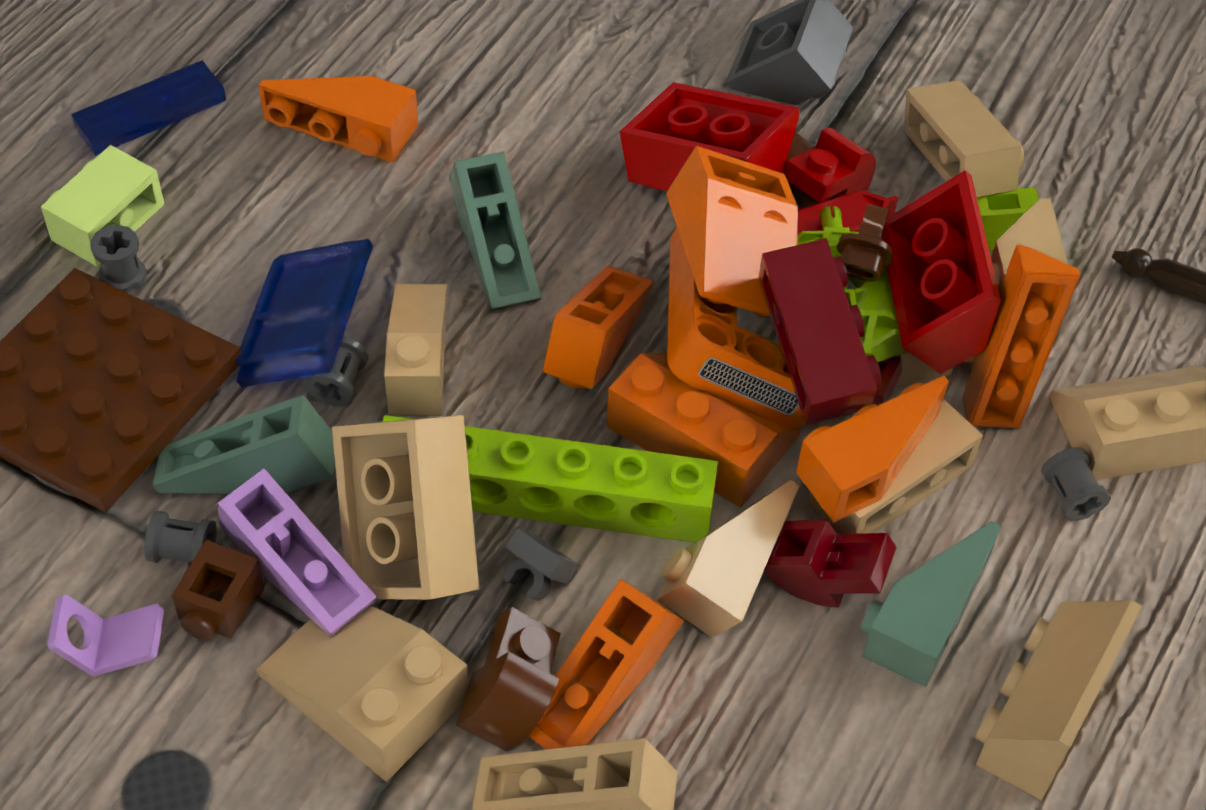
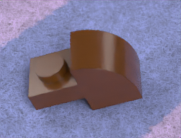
(514, 684)

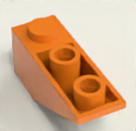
(347, 111)
(862, 456)

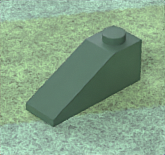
(494, 230)
(282, 439)
(925, 607)

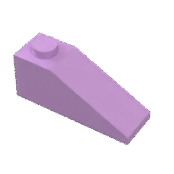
(293, 553)

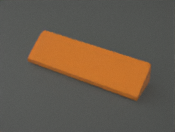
(1021, 339)

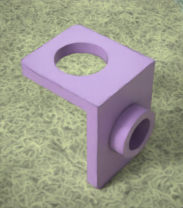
(108, 642)

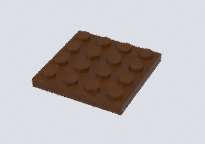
(101, 386)

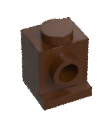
(217, 591)

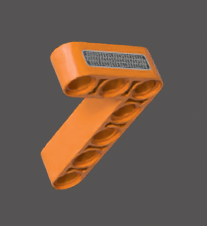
(719, 356)

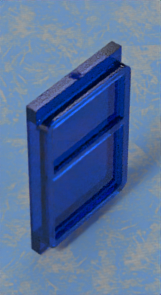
(302, 313)

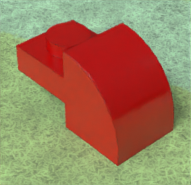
(831, 167)

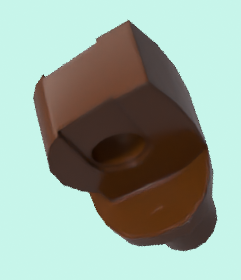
(865, 252)

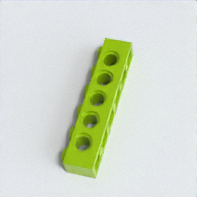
(589, 484)

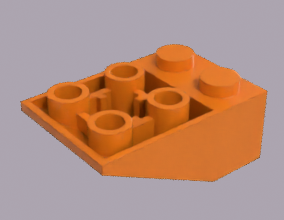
(726, 221)

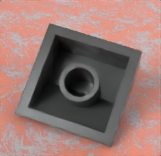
(792, 52)

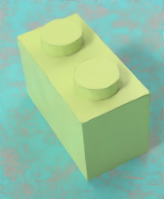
(103, 194)

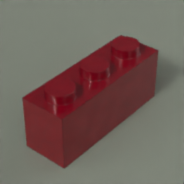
(818, 330)

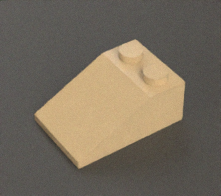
(370, 685)

